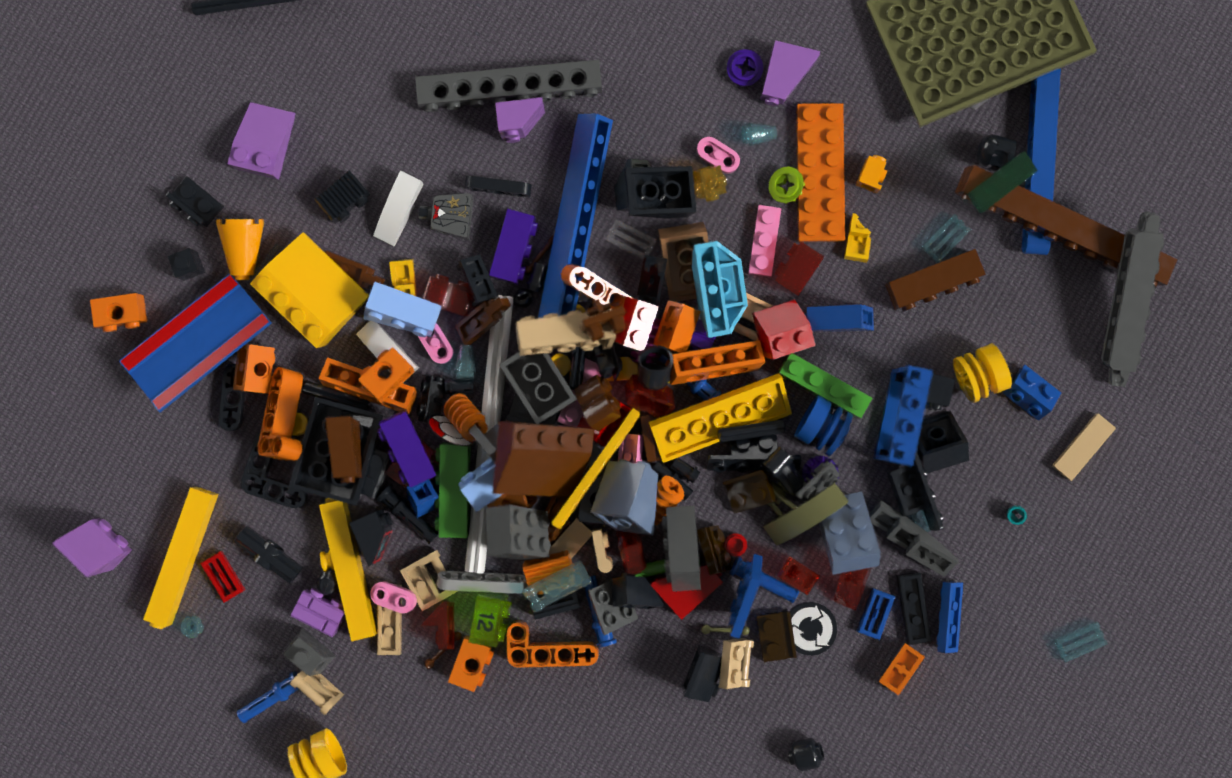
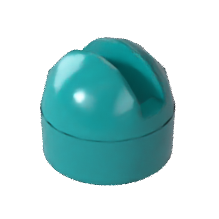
(1012, 517)

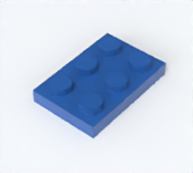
(746, 593)

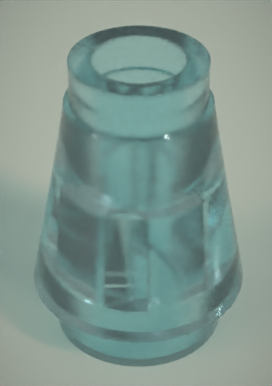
(758, 133)
(465, 363)

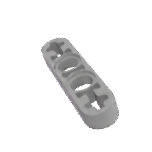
(481, 582)

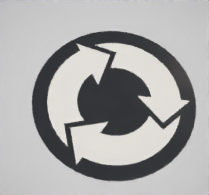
(813, 628)

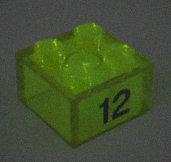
(488, 619)

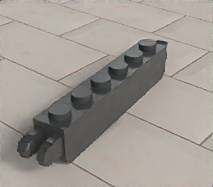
(1132, 298)

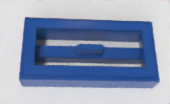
(867, 610)

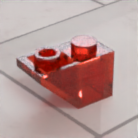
(851, 587)

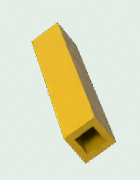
(180, 557)
(348, 569)

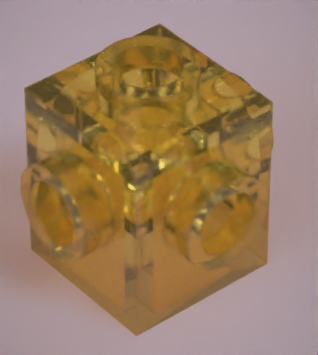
(709, 182)

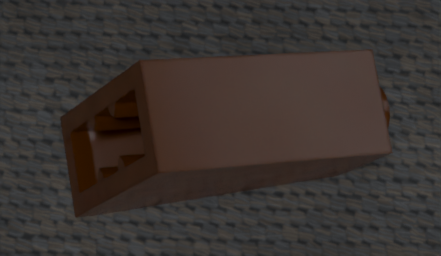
(344, 448)

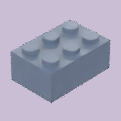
(850, 537)

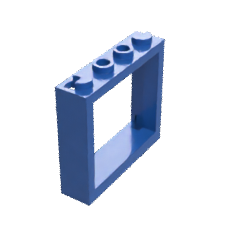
(903, 415)

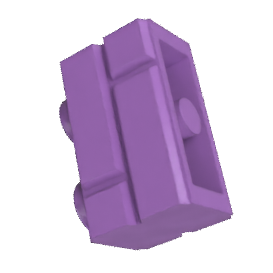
(319, 612)

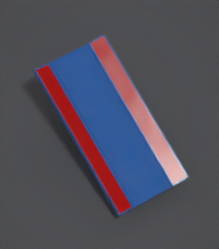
(195, 342)

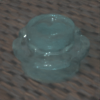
(187, 630)

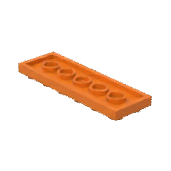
(822, 166)

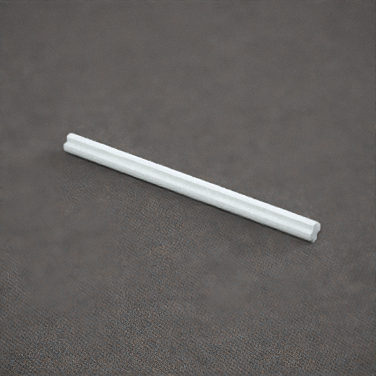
(491, 410)

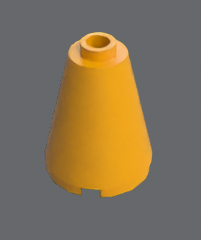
(240, 245)

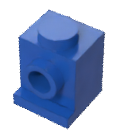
(422, 497)

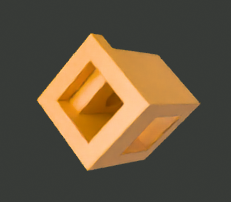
(872, 174)

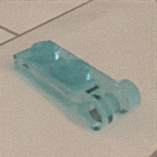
(557, 586)

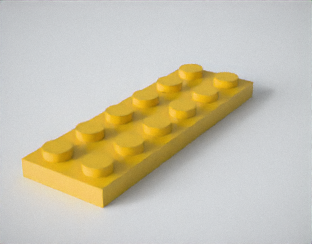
(699, 424)

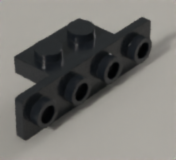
(747, 455)
(914, 493)

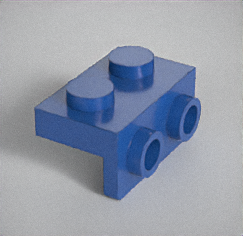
(1032, 393)

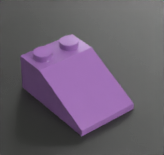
(262, 141)
(93, 547)

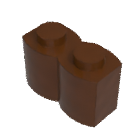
(597, 402)

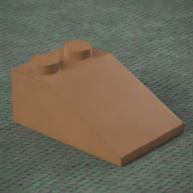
(677, 248)

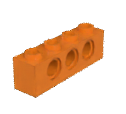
(716, 362)
(345, 379)

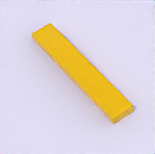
(596, 469)

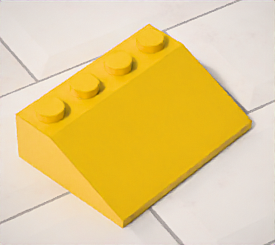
(310, 290)

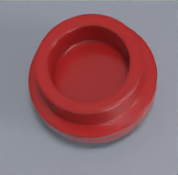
(735, 544)

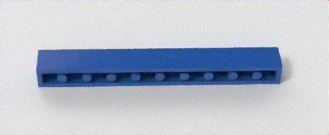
(576, 211)

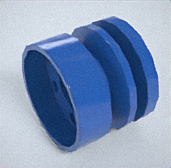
(823, 425)

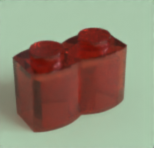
(451, 296)
(655, 402)
(631, 552)

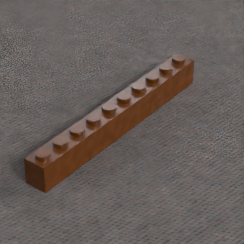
(1059, 224)

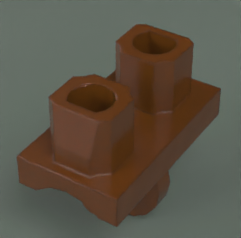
(593, 324)

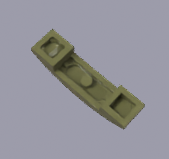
(806, 515)

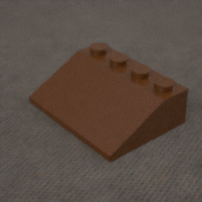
(540, 458)

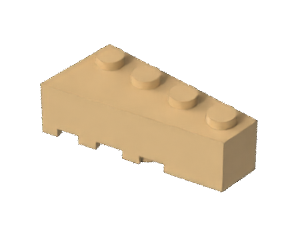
(558, 332)

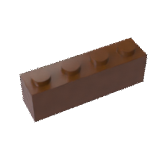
(935, 279)

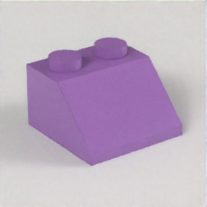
(518, 117)

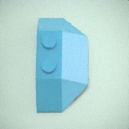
(718, 287)

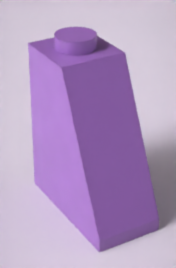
(786, 70)

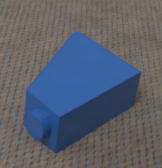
(840, 318)

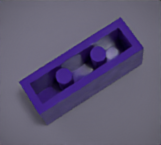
(513, 247)
(406, 449)

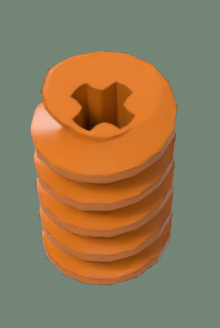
(464, 415)
(668, 495)

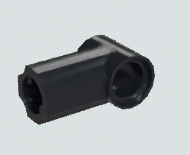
(780, 467)

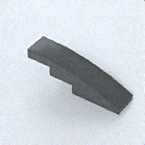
(913, 538)

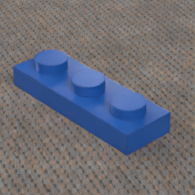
(950, 617)

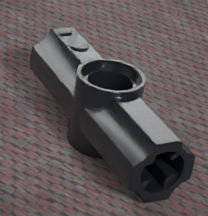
(268, 554)

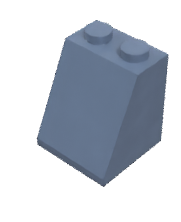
(627, 497)

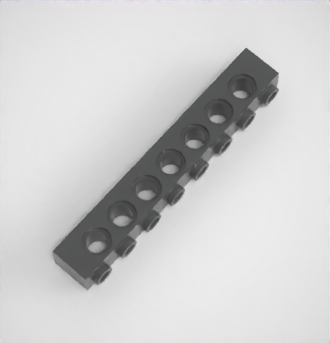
(428, 85)

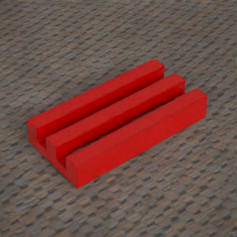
(231, 573)

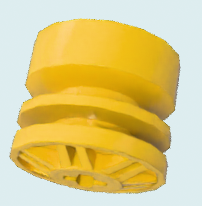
(982, 373)
(319, 757)

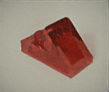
(798, 575)
(443, 619)

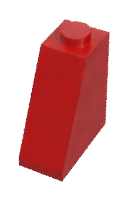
(685, 601)

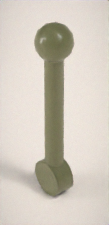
(707, 629)

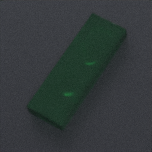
(1002, 182)

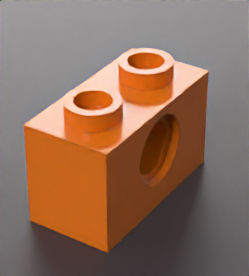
(105, 312)
(245, 377)
(383, 388)
(462, 674)

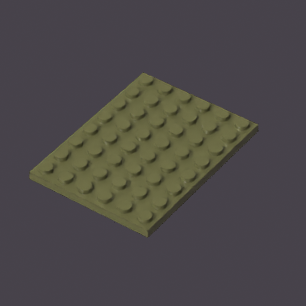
(975, 49)

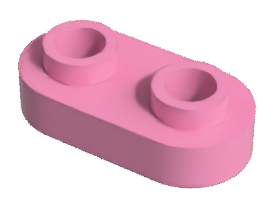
(719, 154)
(436, 342)
(392, 597)

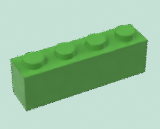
(825, 385)
(452, 503)

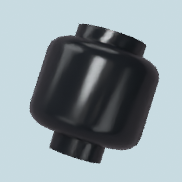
(806, 754)

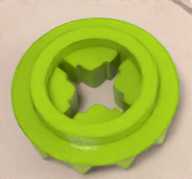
(779, 178)

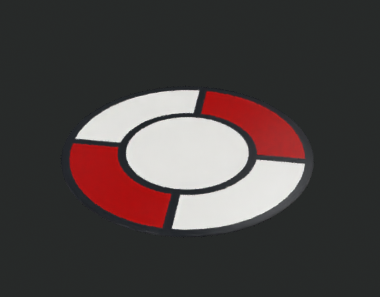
(444, 429)

